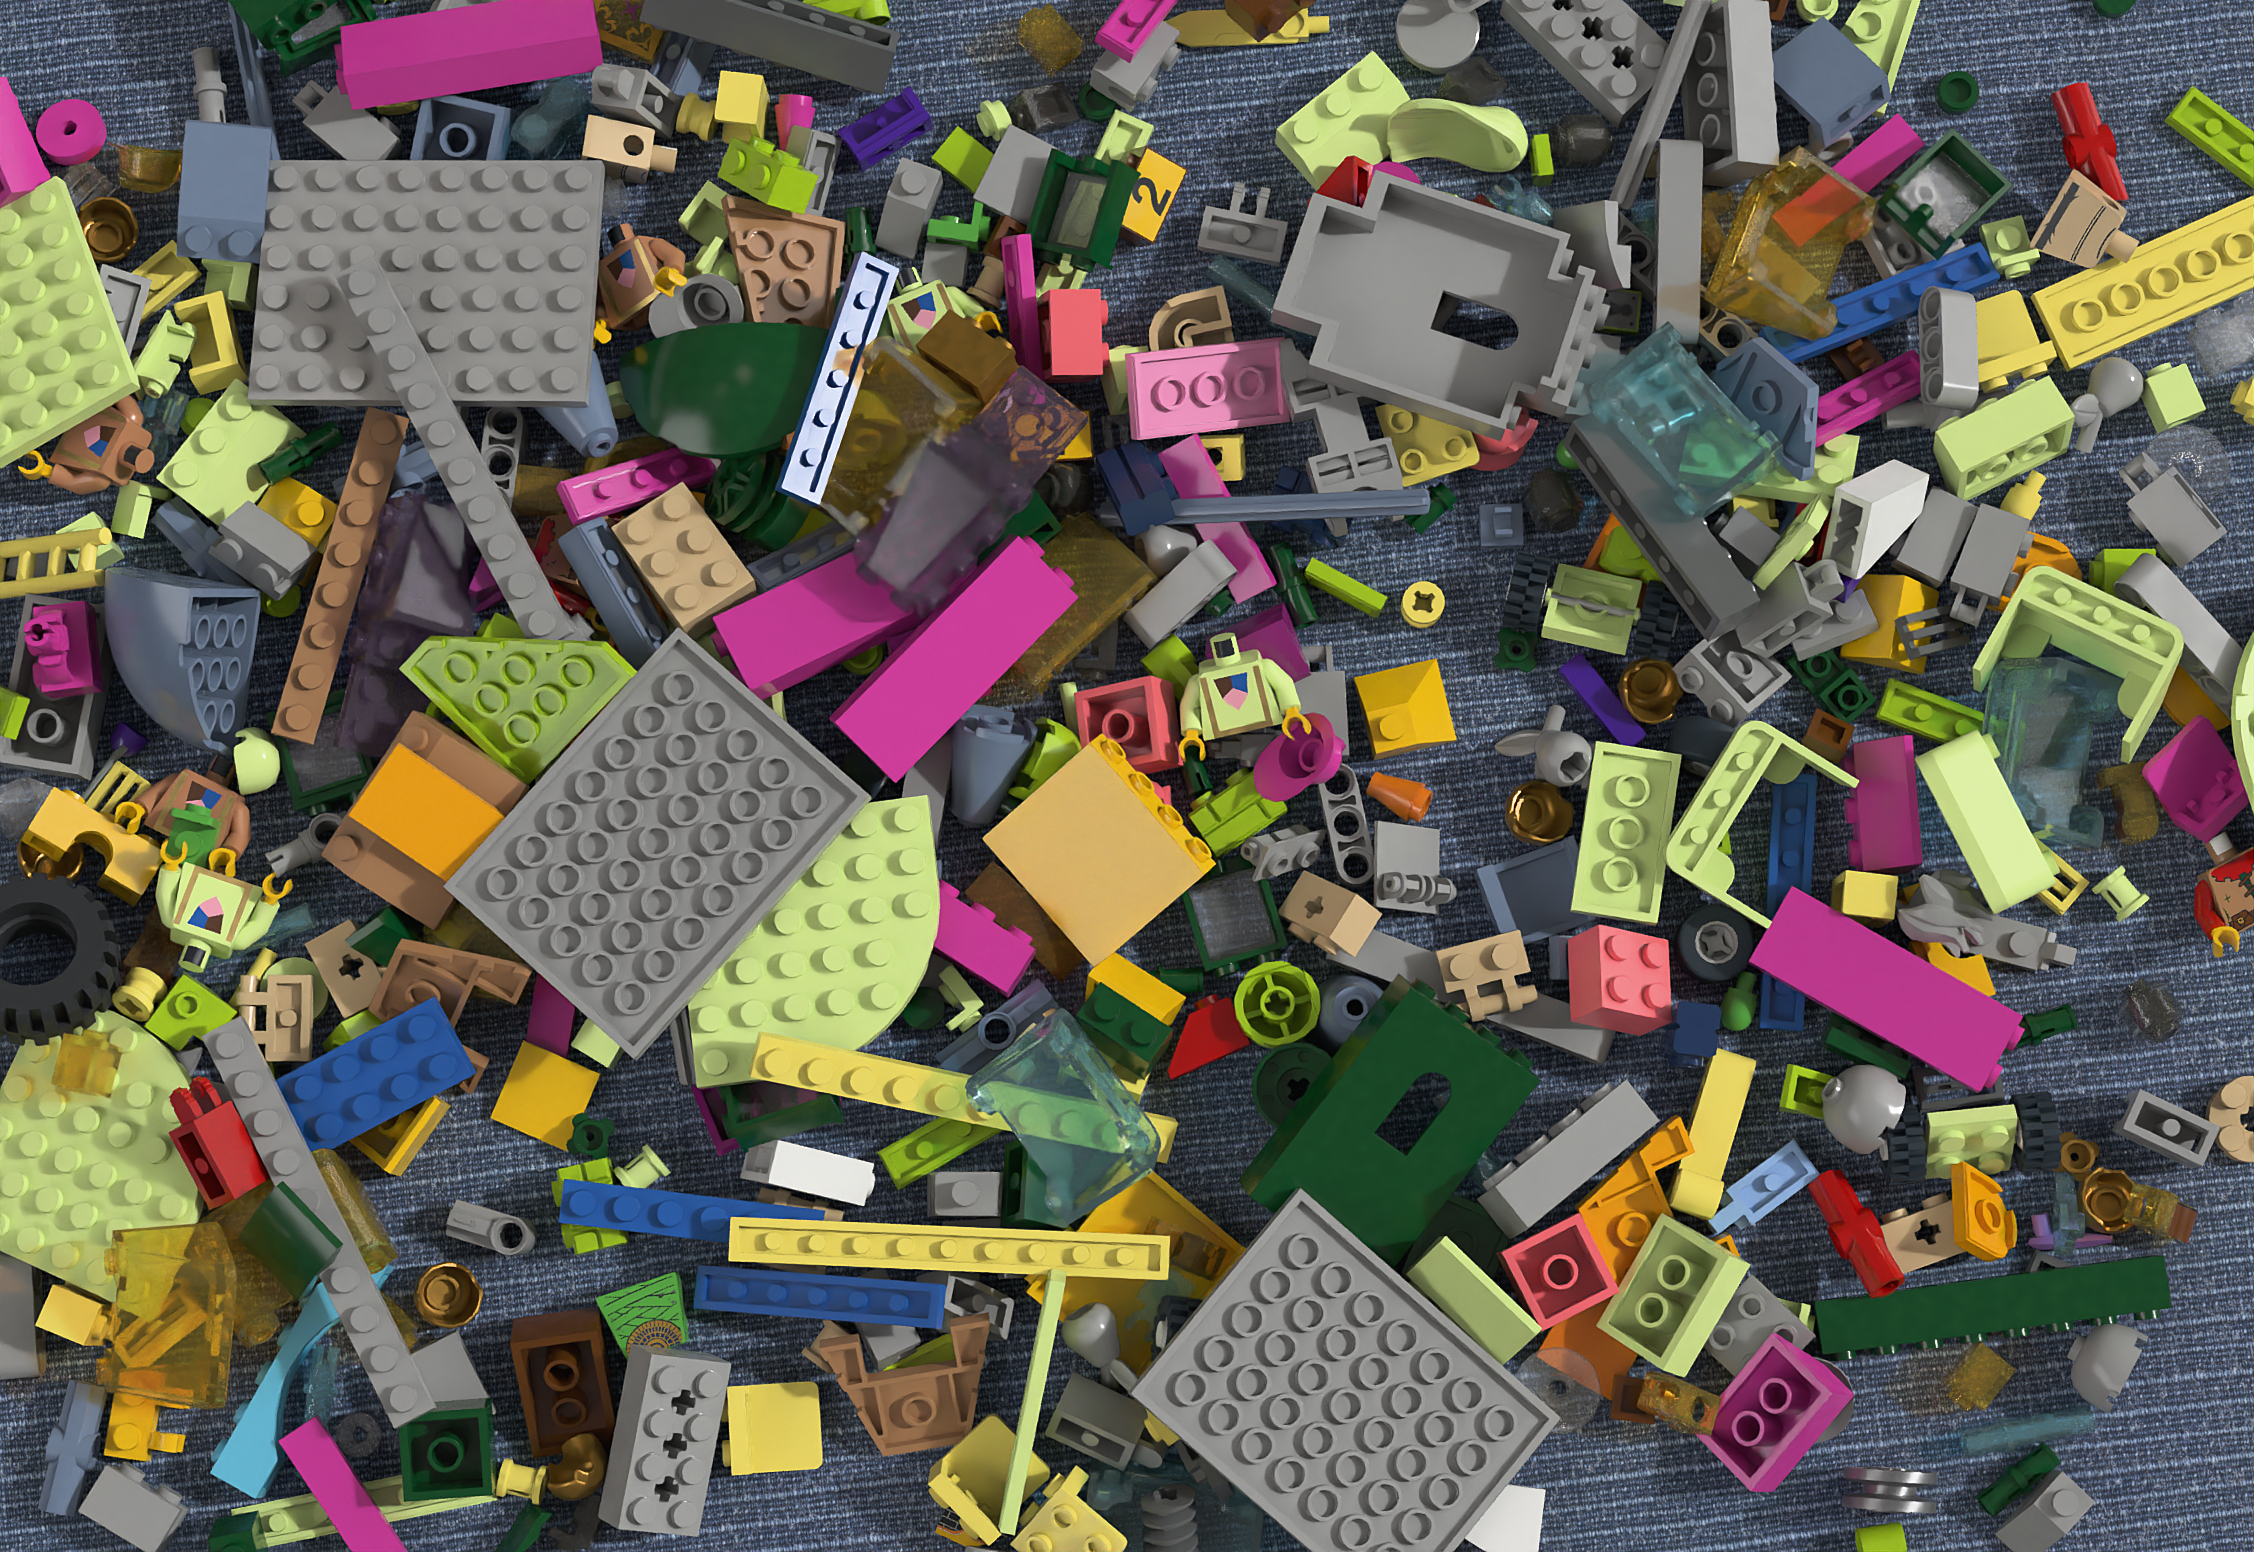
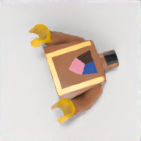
(632, 279)
(98, 451)
(207, 791)

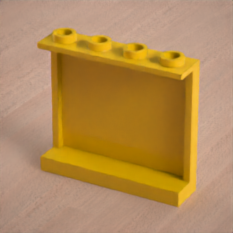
(1099, 849)
(1130, 1214)

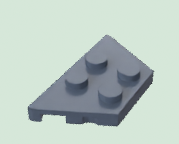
(1776, 397)

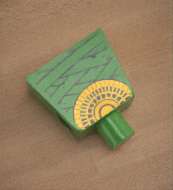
(647, 1313)

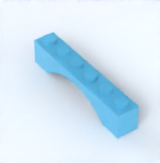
(253, 1451)

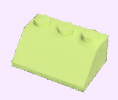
(1343, 121)
(2003, 438)
(220, 458)
(1673, 1296)
(1471, 1300)

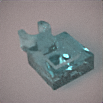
(1518, 204)
(163, 418)
(2066, 1221)
(1151, 1295)

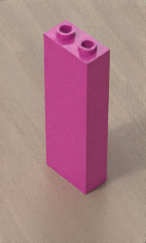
(466, 50)
(808, 626)
(955, 656)
(1887, 991)

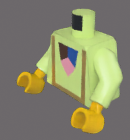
(923, 306)
(1236, 696)
(212, 910)

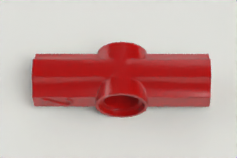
(2088, 142)
(1856, 1233)

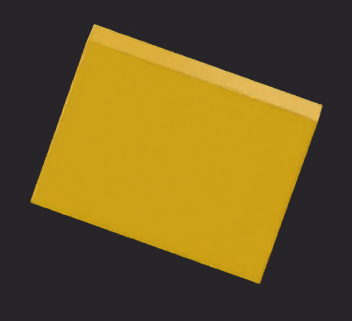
(1890, 599)
(1137, 987)
(400, 1138)

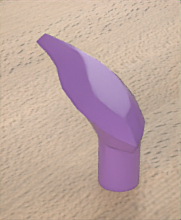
(2044, 1236)

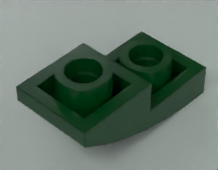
(1831, 684)

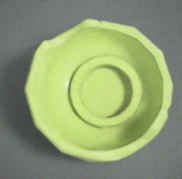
(256, 761)

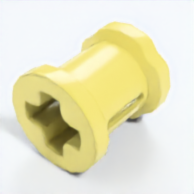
(522, 1481)

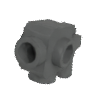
(1243, 746)

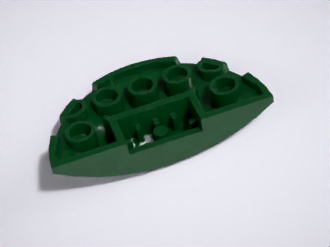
(723, 385)

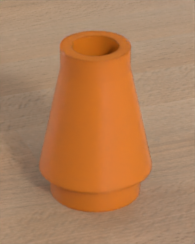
(1402, 796)

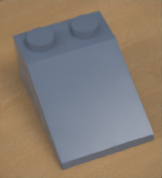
(462, 130)
(223, 191)

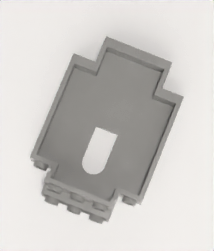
(1374, 283)

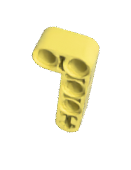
(1711, 1129)

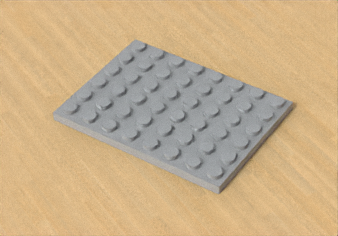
(480, 254)
(657, 843)
(1342, 1395)

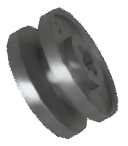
(1889, 1490)

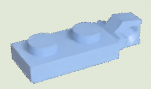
(1763, 1188)

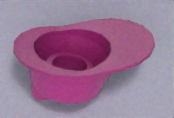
(1291, 765)

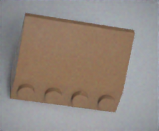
(387, 869)

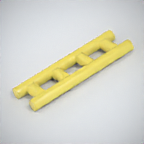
(57, 548)

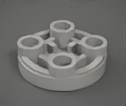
(1435, 35)

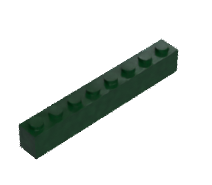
(1991, 1305)

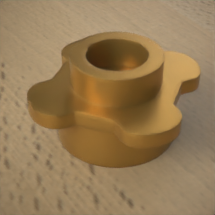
(2086, 1155)

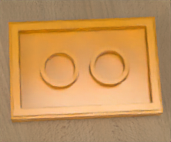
(425, 813)

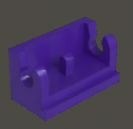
(886, 129)

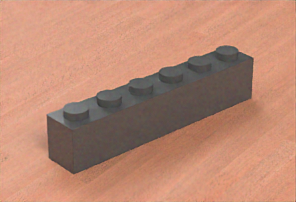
(786, 34)
(1676, 546)

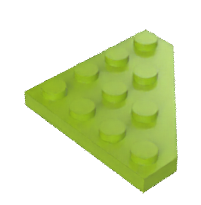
(518, 694)

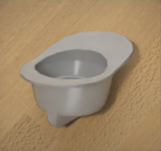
(700, 302)

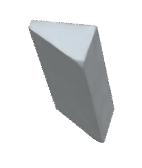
(819, 155)

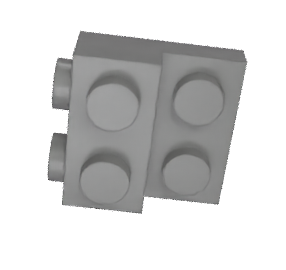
(1729, 678)

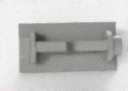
(1283, 851)

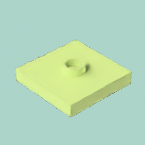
(1794, 540)

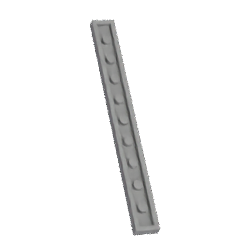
(453, 451)
(348, 1278)

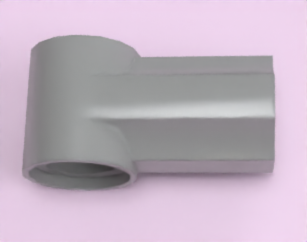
(488, 1228)

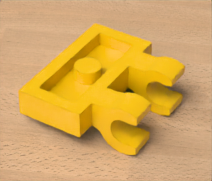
(134, 1432)

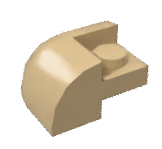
(1192, 321)

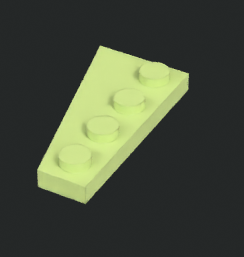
(1882, 33)

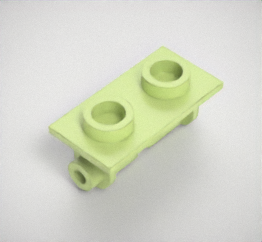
(153, 366)

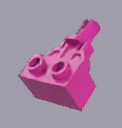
(66, 649)

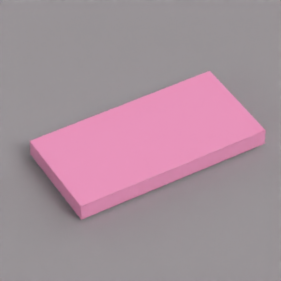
(1205, 388)

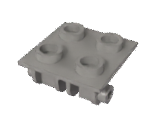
(1409, 869)
(1749, 1322)

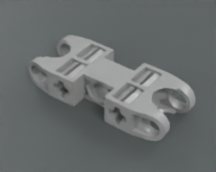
(1348, 456)

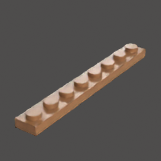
(339, 576)

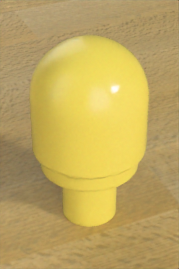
(2024, 499)

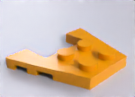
(1631, 1200)

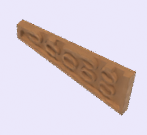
(785, 265)

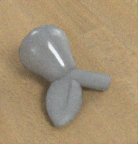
(2111, 388)
(1166, 546)
(1561, 755)
(1094, 1336)

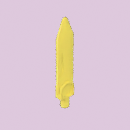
(1216, 28)

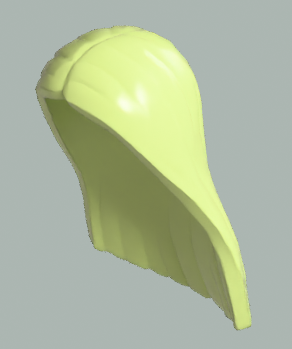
(1461, 133)

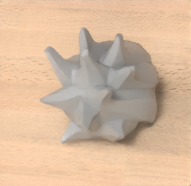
(1944, 911)

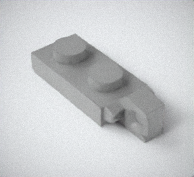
(2020, 945)

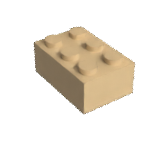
(684, 561)

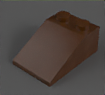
(564, 1378)

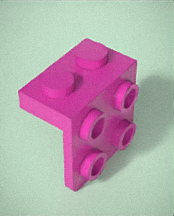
(2197, 780)

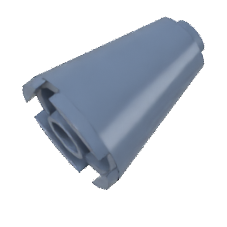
(589, 428)
(985, 761)
(1334, 1021)

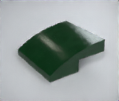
(290, 1241)

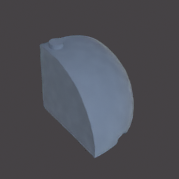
(184, 651)

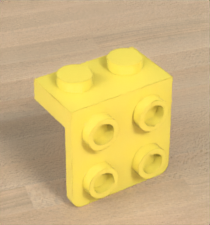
(2008, 342)
(1426, 445)
(772, 1428)
(975, 1475)
(1066, 1521)

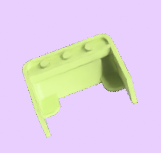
(2093, 628)
(1750, 753)
(1986, 821)

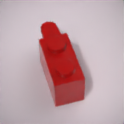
(215, 1144)

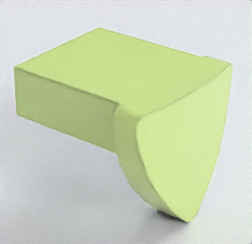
(134, 507)

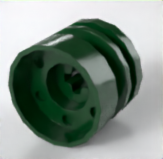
(746, 501)
(1276, 1073)

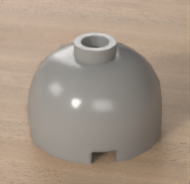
(1861, 1105)
(2104, 1362)

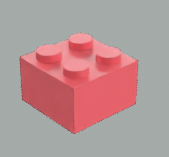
(1072, 335)
(1138, 717)
(1619, 980)
(1558, 1272)

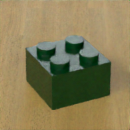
(449, 1452)

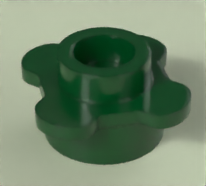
(1507, 658)
(579, 1142)

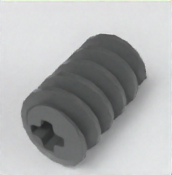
(1170, 1519)

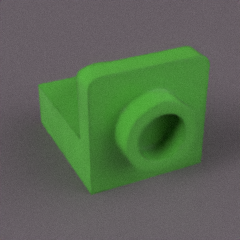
(954, 231)
(197, 830)

